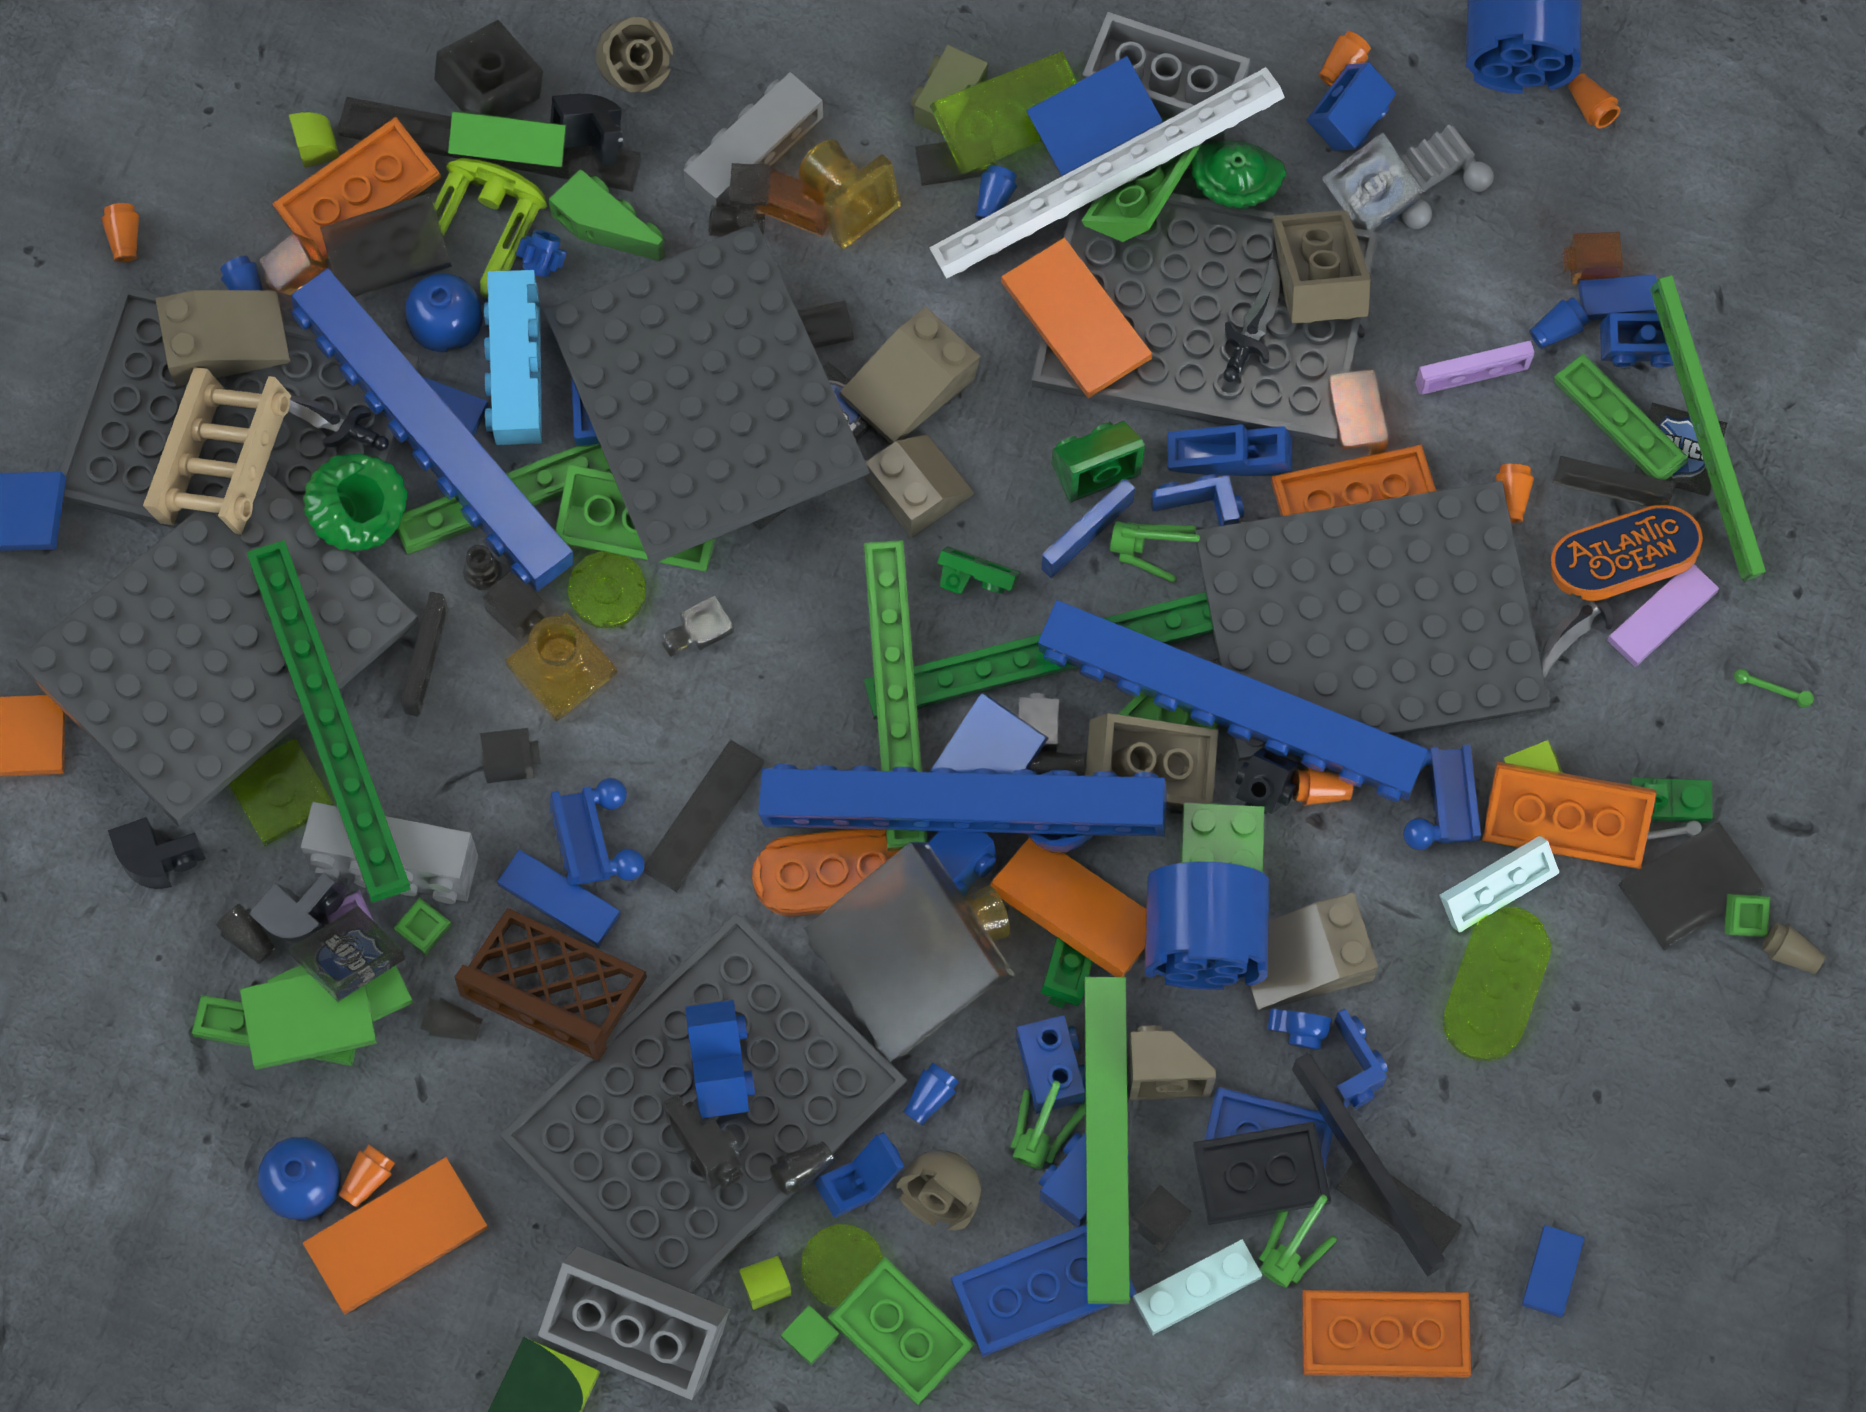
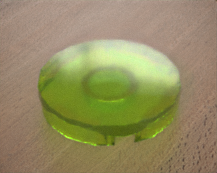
(606, 590)
(838, 1261)

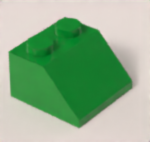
(1098, 459)

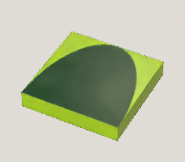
(544, 1382)

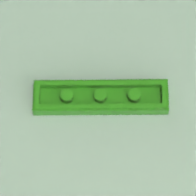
(1620, 418)
(225, 1022)

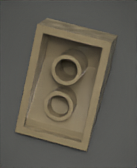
(1321, 266)
(222, 332)
(911, 376)
(1170, 750)
(1315, 953)

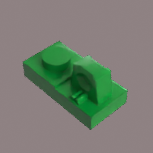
(961, 566)
(1679, 799)
(1065, 975)

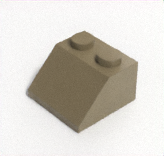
(916, 482)
(1165, 1067)

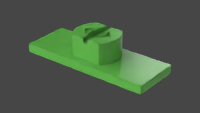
(507, 139)

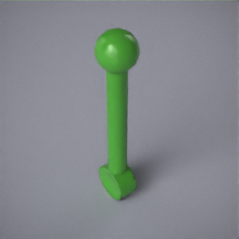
(1803, 699)

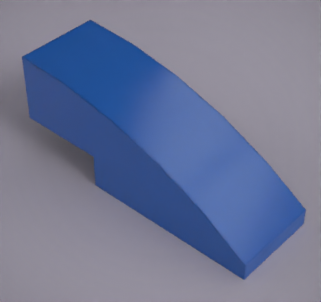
(1231, 451)

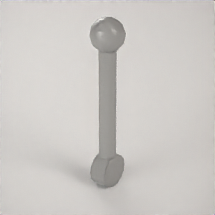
(1691, 829)

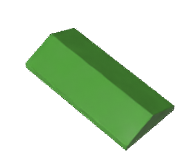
(1136, 204)
(598, 519)

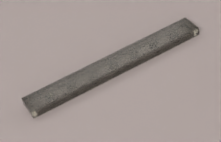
(433, 135)

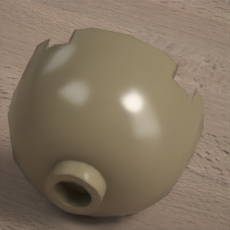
(634, 54)
(941, 1188)

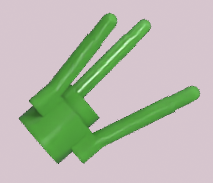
(1131, 537)
(1034, 1147)
(1282, 1264)

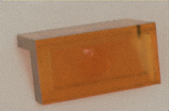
(796, 204)
(1359, 411)

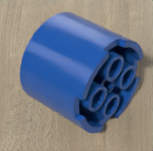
(1523, 43)
(1207, 925)

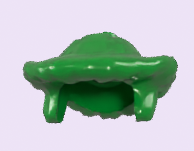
(1236, 173)
(355, 501)

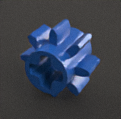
(541, 252)

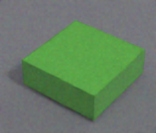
(1747, 915)
(422, 926)
(810, 1335)

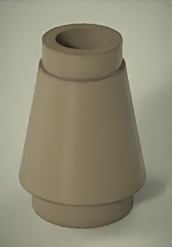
(1792, 949)

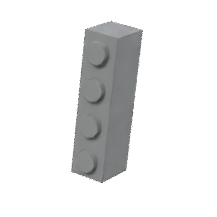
(757, 137)

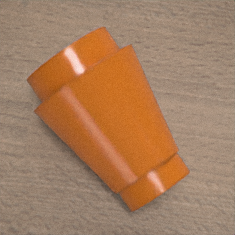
(1346, 50)
(1595, 102)
(121, 229)
(1517, 488)
(1320, 787)
(366, 1175)

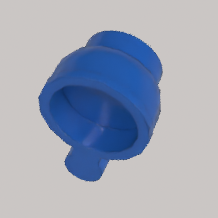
(1304, 1028)

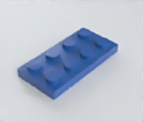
(1027, 1291)

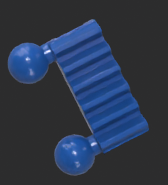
(1453, 801)
(582, 835)

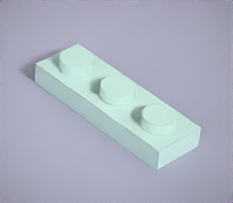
(1499, 883)
(1197, 1287)

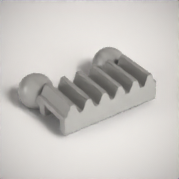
(1438, 160)

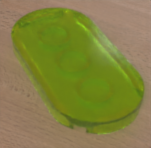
(1496, 984)

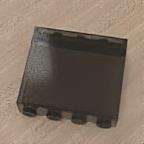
(906, 950)

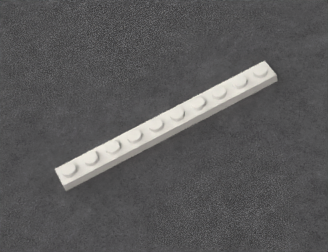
(1107, 172)

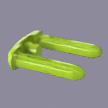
(497, 183)

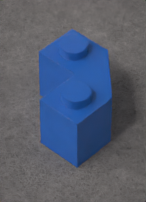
(717, 1058)

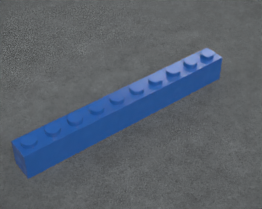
(431, 430)
(1232, 701)
(963, 801)

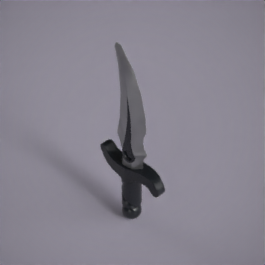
(1254, 325)
(345, 427)
(1573, 627)

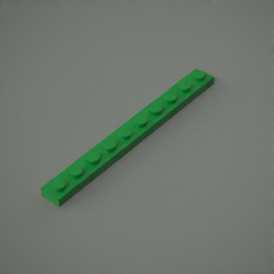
(1022, 661)
(328, 722)

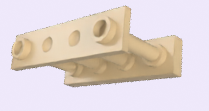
(190, 431)

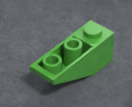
(598, 218)

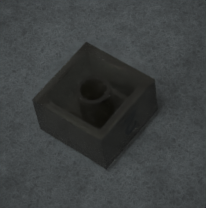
(488, 72)

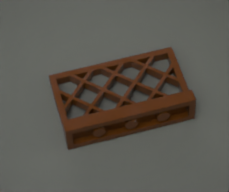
(527, 1006)

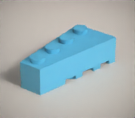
(513, 358)

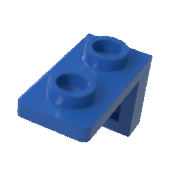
(1206, 488)
(1359, 1088)
(862, 1178)

